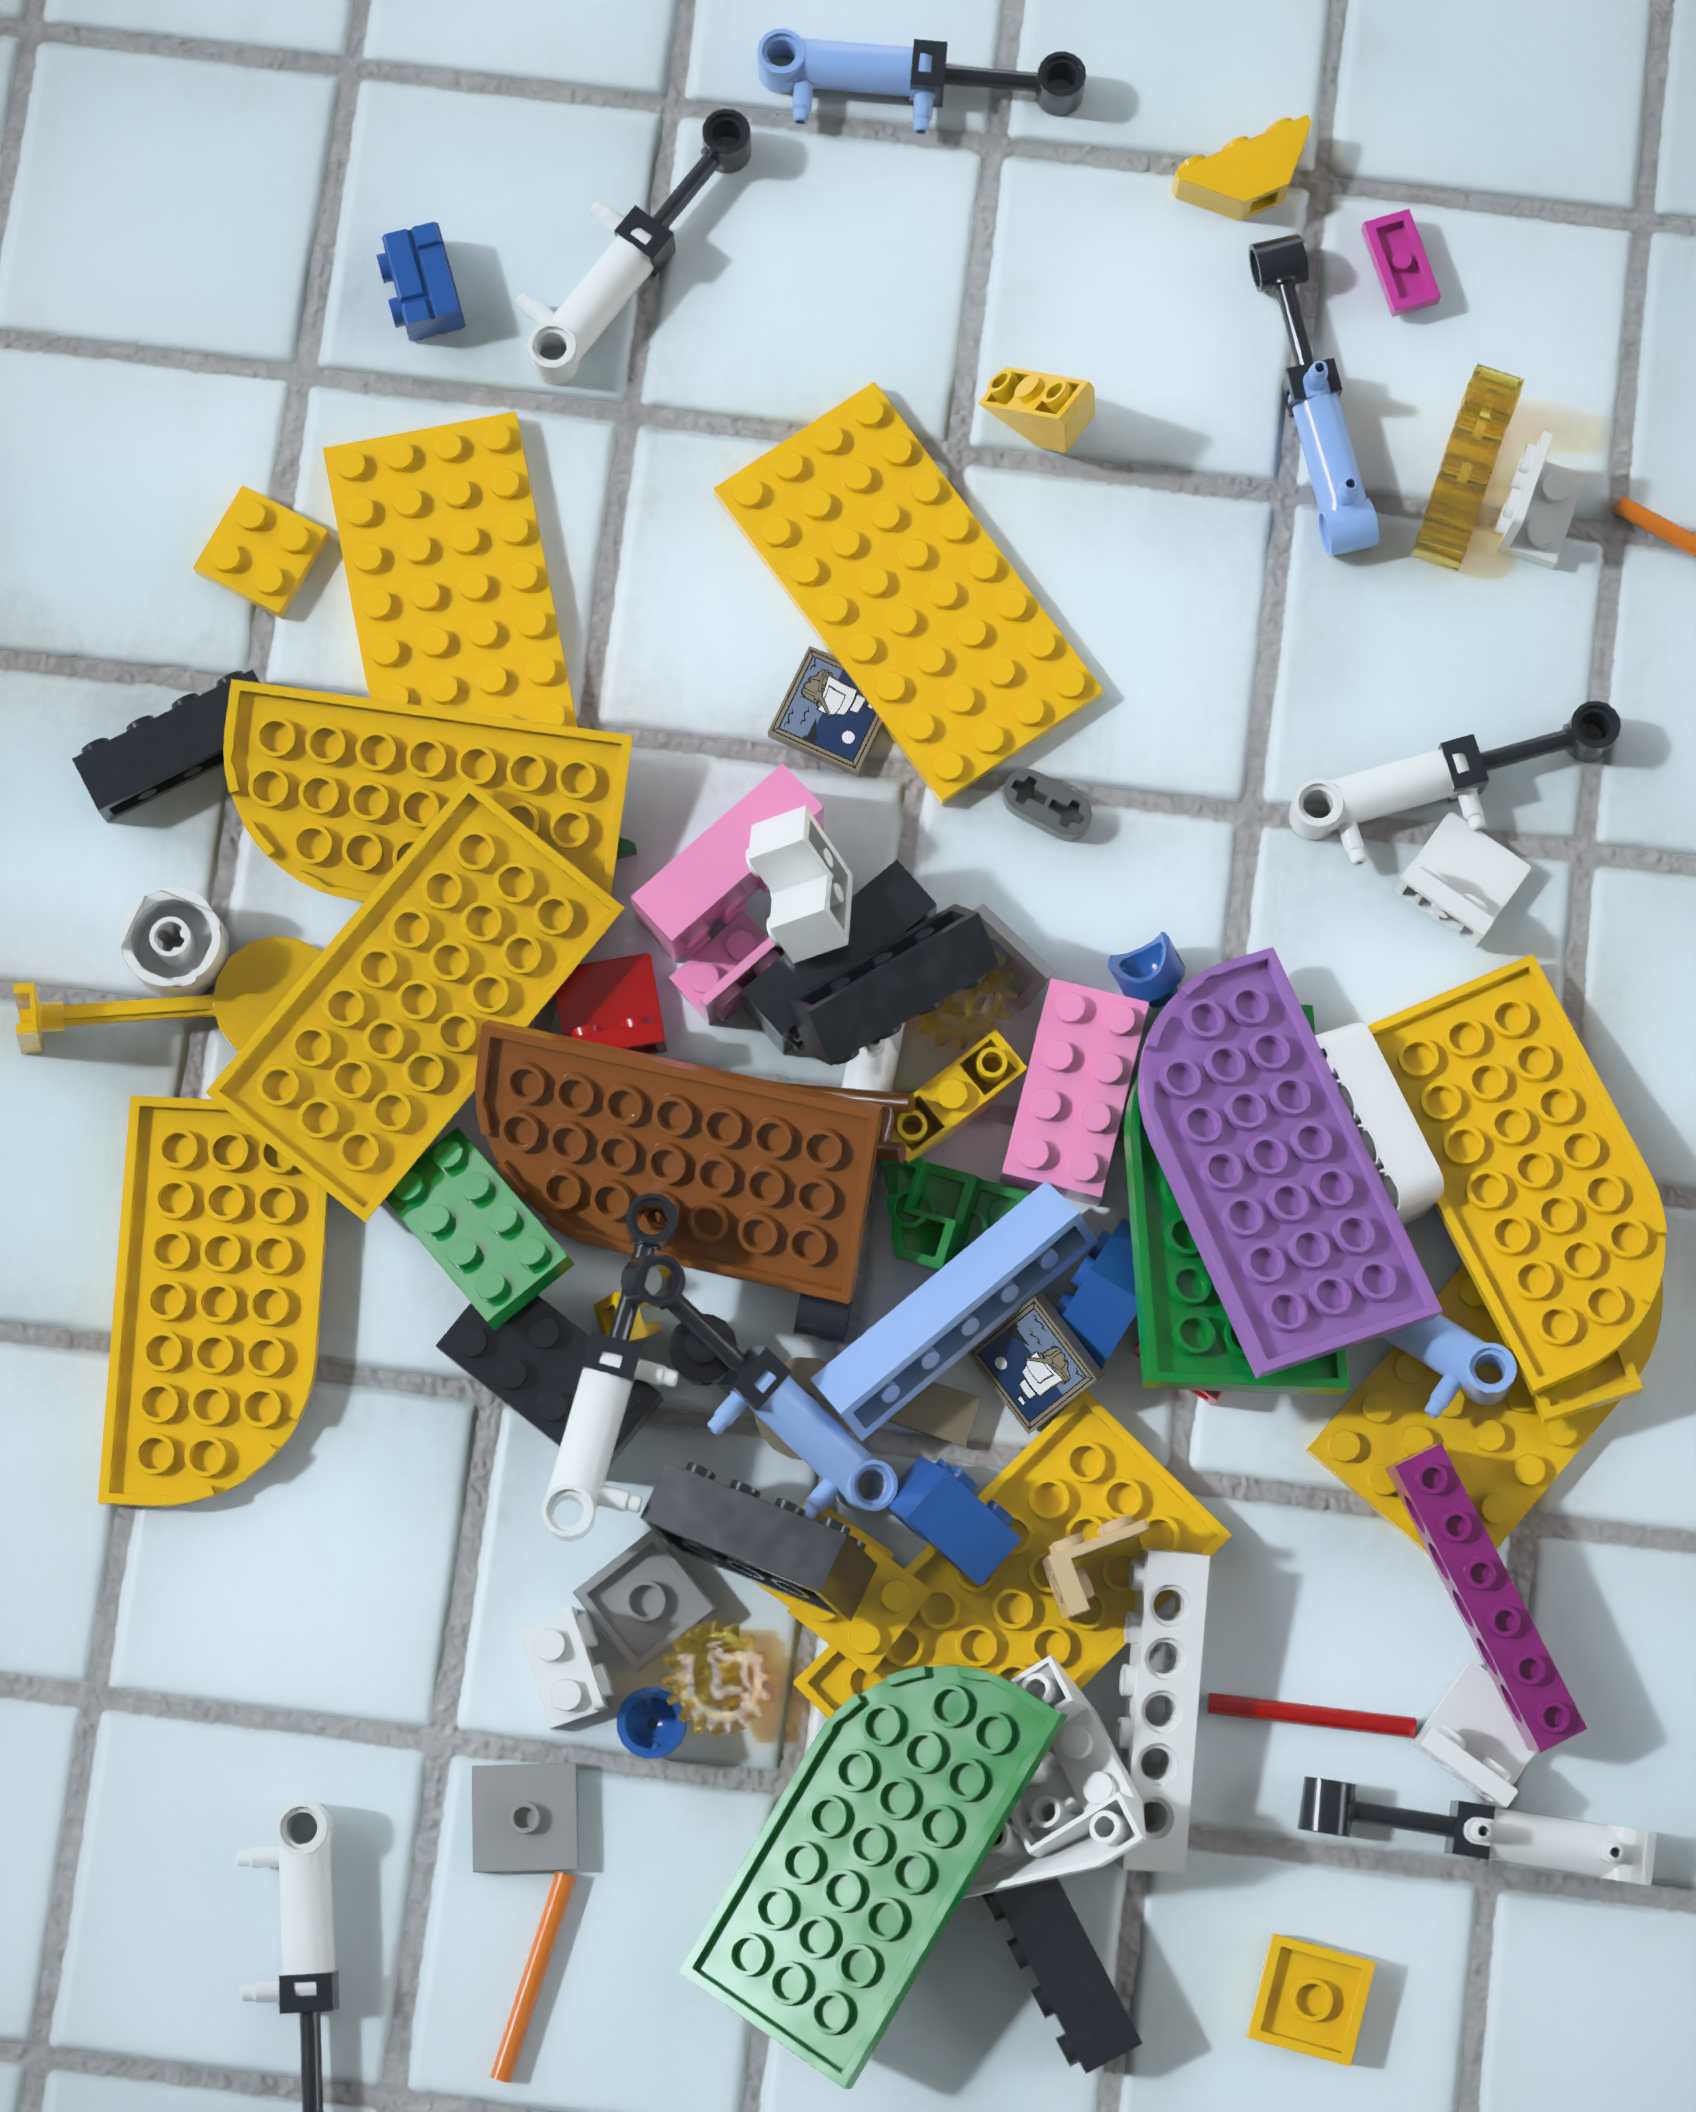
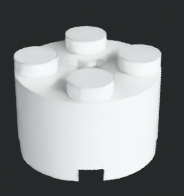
(166, 917)

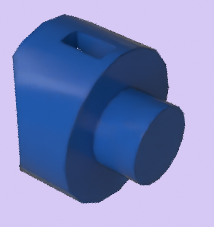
(1149, 972)
(649, 1724)

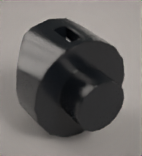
(694, 1359)

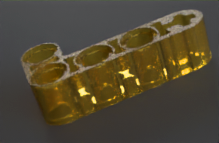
(1467, 466)

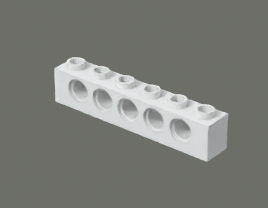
(1179, 1683)

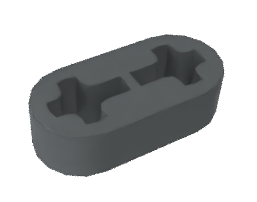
(1053, 794)

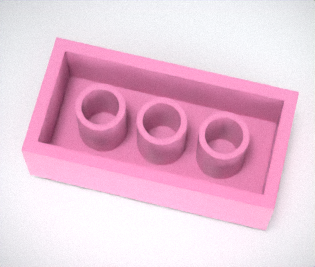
(712, 874)
(1074, 1091)

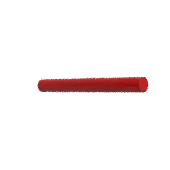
(1311, 1715)

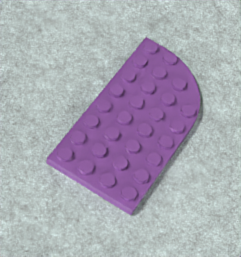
(1274, 1171)

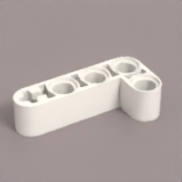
(1383, 1120)

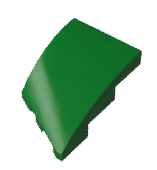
(941, 1210)

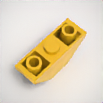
(1246, 173)
(1041, 406)
(958, 1095)

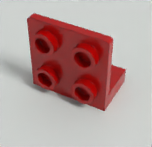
(613, 1004)

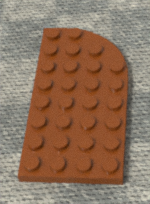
(758, 1169)

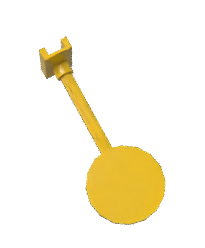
(243, 997)

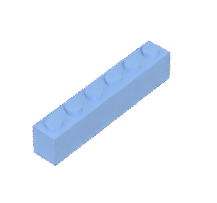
(954, 1310)

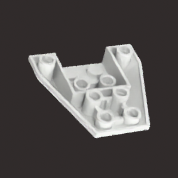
(1077, 1805)

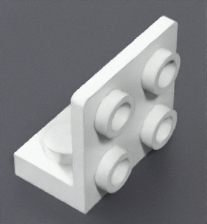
(1538, 507)
(1462, 879)
(565, 1668)
(1476, 1737)

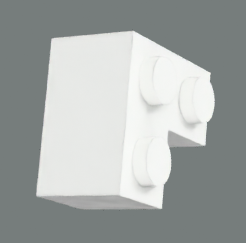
(805, 881)

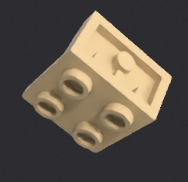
(1071, 1585)

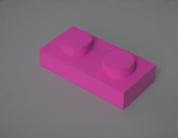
(1400, 262)

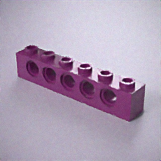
(1486, 1598)

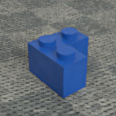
(1105, 1294)
(943, 1511)

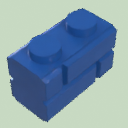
(422, 280)

